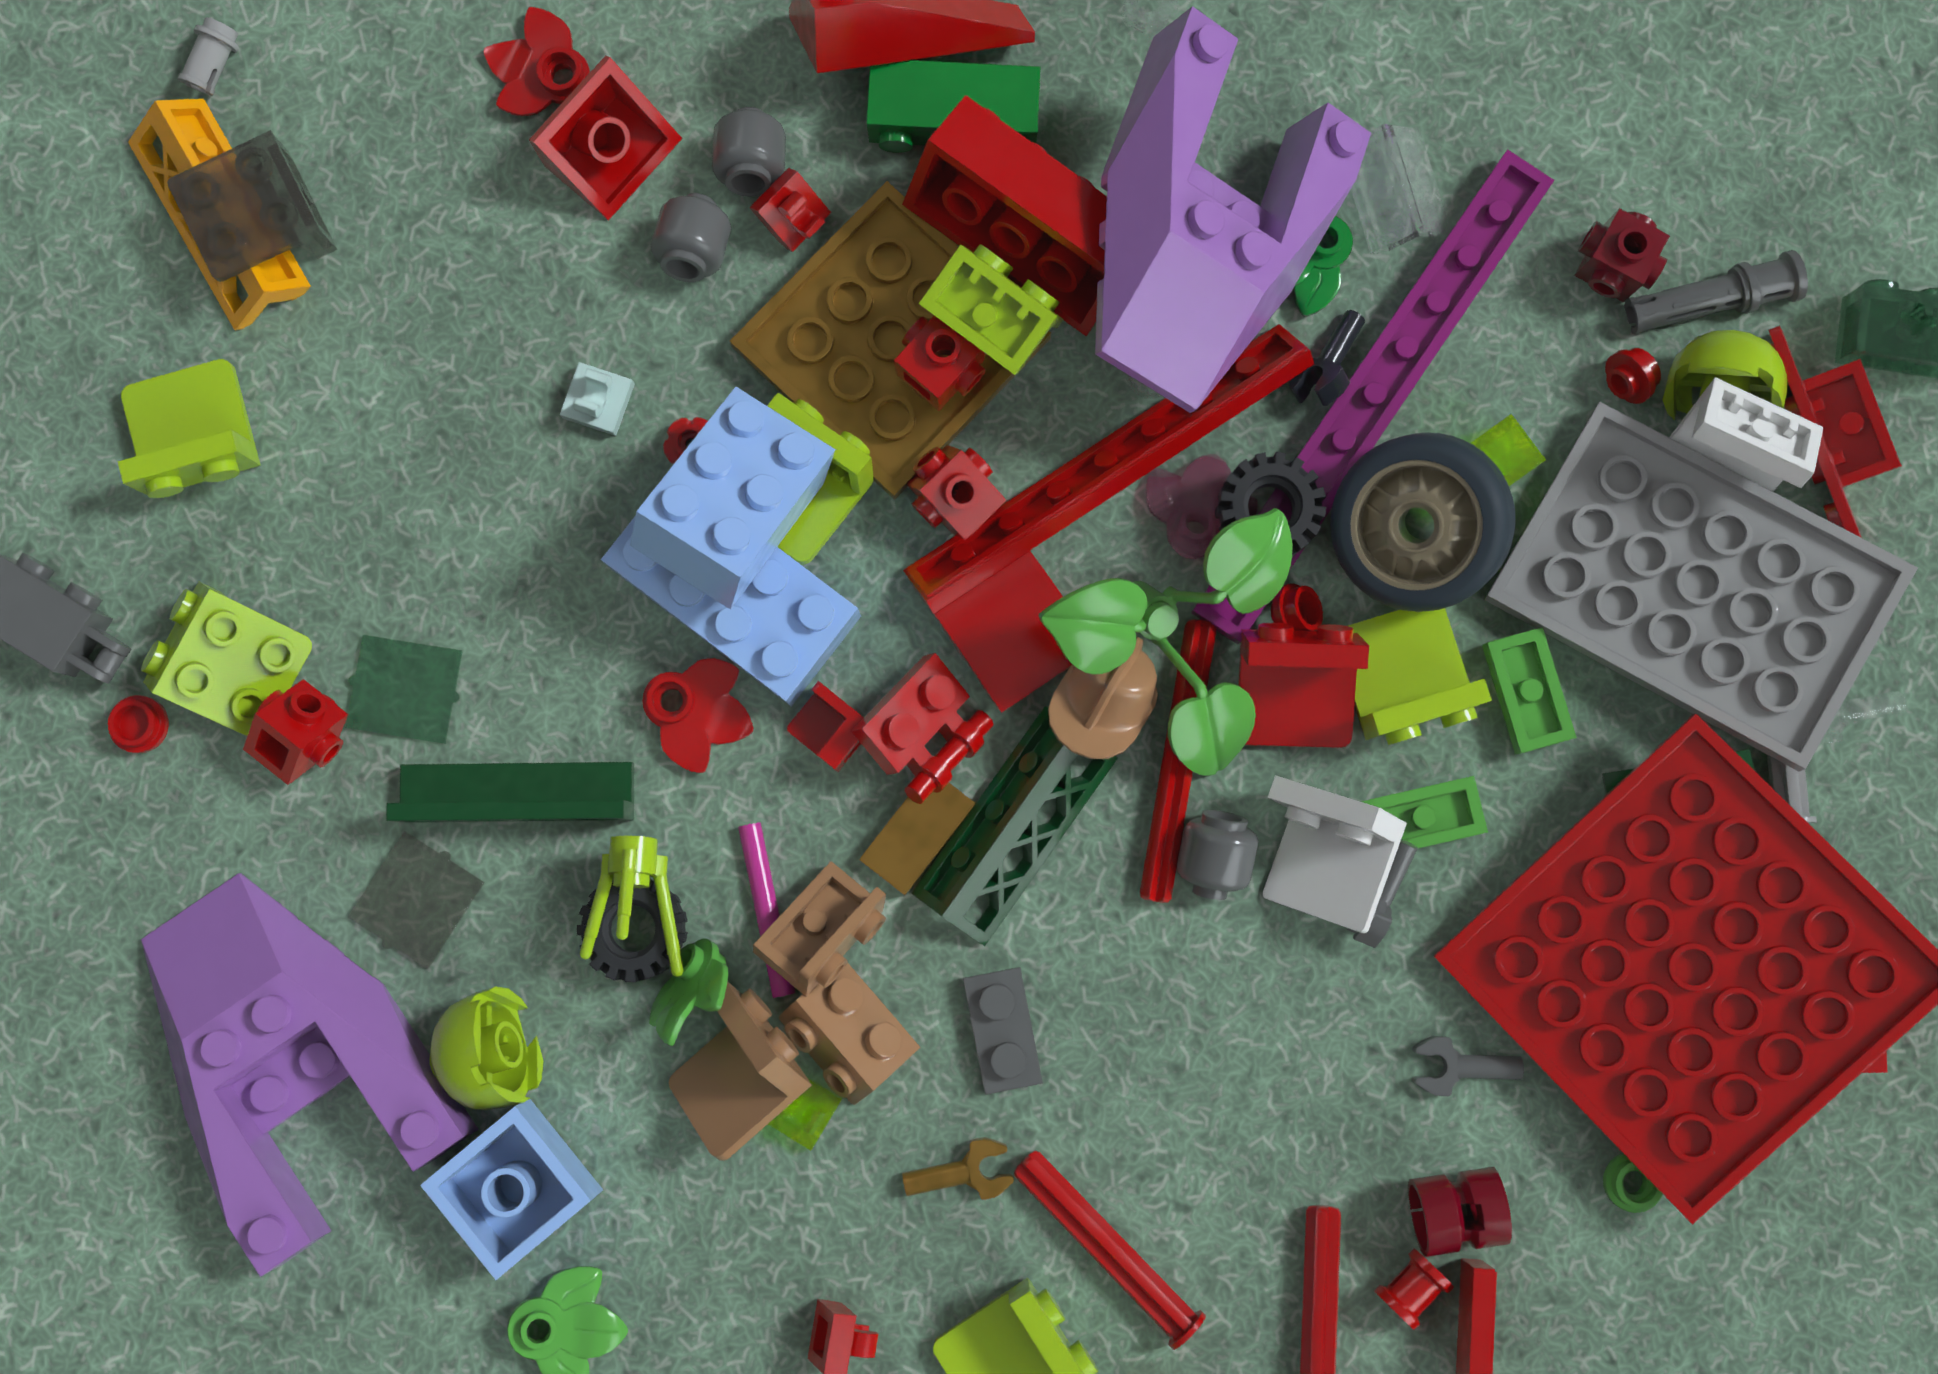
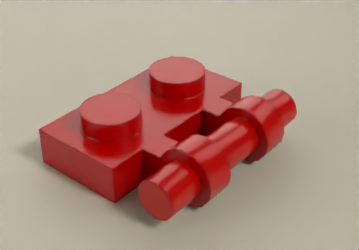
(911, 716)

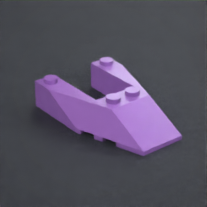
(1186, 254)
(262, 1027)

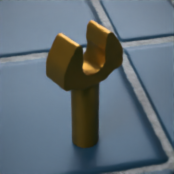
(962, 1172)

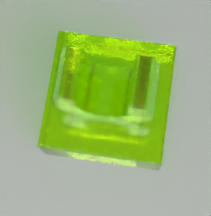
(807, 1115)

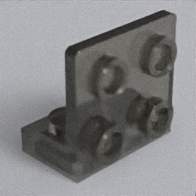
(249, 207)

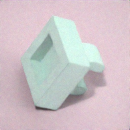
(597, 398)

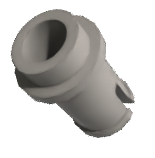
(208, 55)

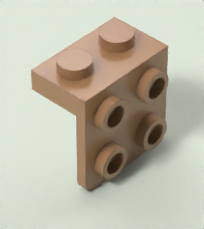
(739, 1076)

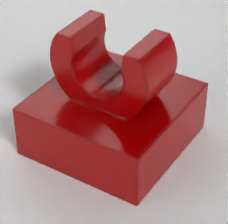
(790, 210)
(838, 1337)

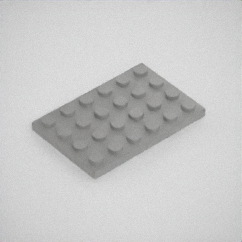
(1701, 586)

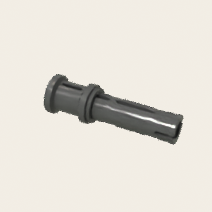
(1739, 289)

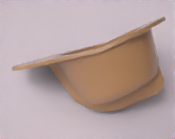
(1104, 711)

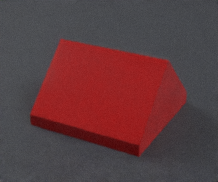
(604, 139)

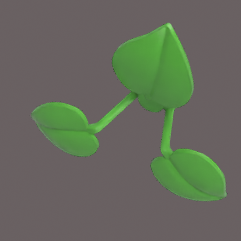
(1101, 620)

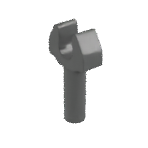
(1382, 917)
(1463, 1066)

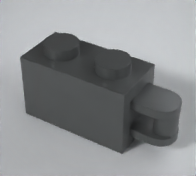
(55, 623)

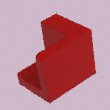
(826, 727)

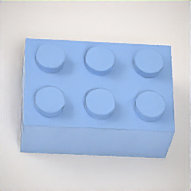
(731, 497)

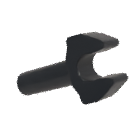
(1327, 372)

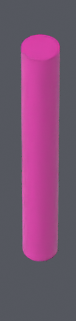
(762, 894)

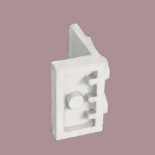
(1751, 436)
(1331, 855)

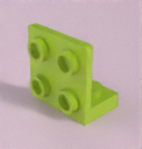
(990, 308)

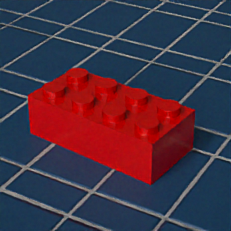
(1014, 198)

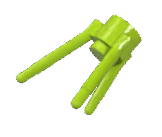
(631, 865)

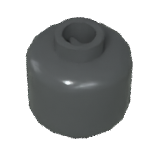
(748, 151)
(690, 237)
(1217, 854)

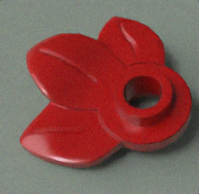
(531, 63)
(705, 715)

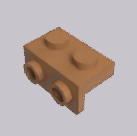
(819, 928)
(848, 1035)

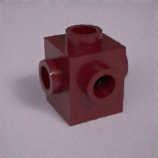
(1622, 255)

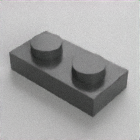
(1002, 1030)

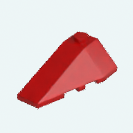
(890, 31)

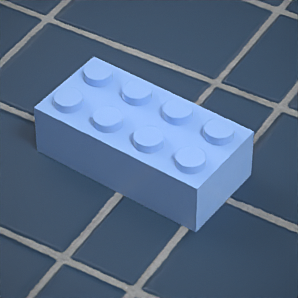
(774, 632)

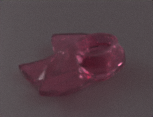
(1190, 499)

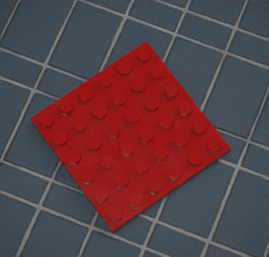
(1696, 968)

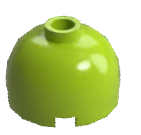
(1731, 357)
(481, 1051)

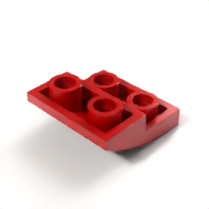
(1001, 631)

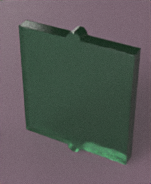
(404, 689)

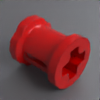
(1414, 1288)

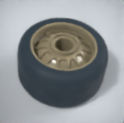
(1469, 513)

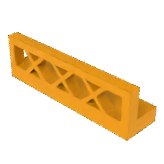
(190, 138)

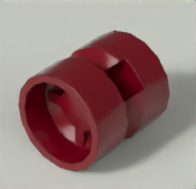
(1441, 1223)

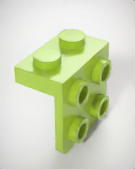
(187, 430)
(844, 485)
(223, 658)
(1413, 676)
(1013, 1336)

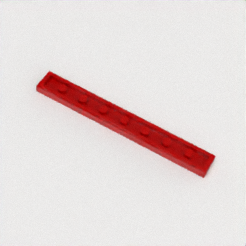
(1103, 472)

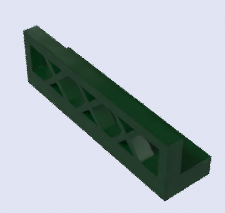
(514, 792)
(1005, 820)

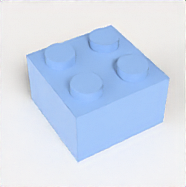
(511, 1188)

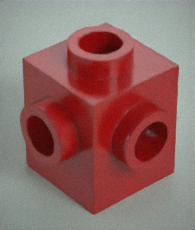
(936, 376)
(970, 500)
(295, 731)

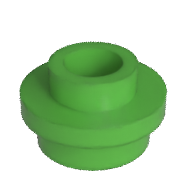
(1614, 1188)

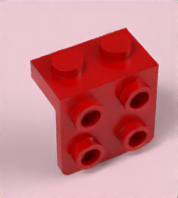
(1301, 683)

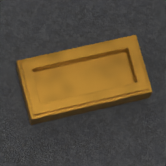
(916, 836)

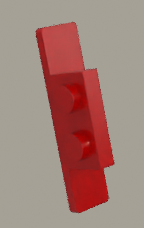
(1854, 434)

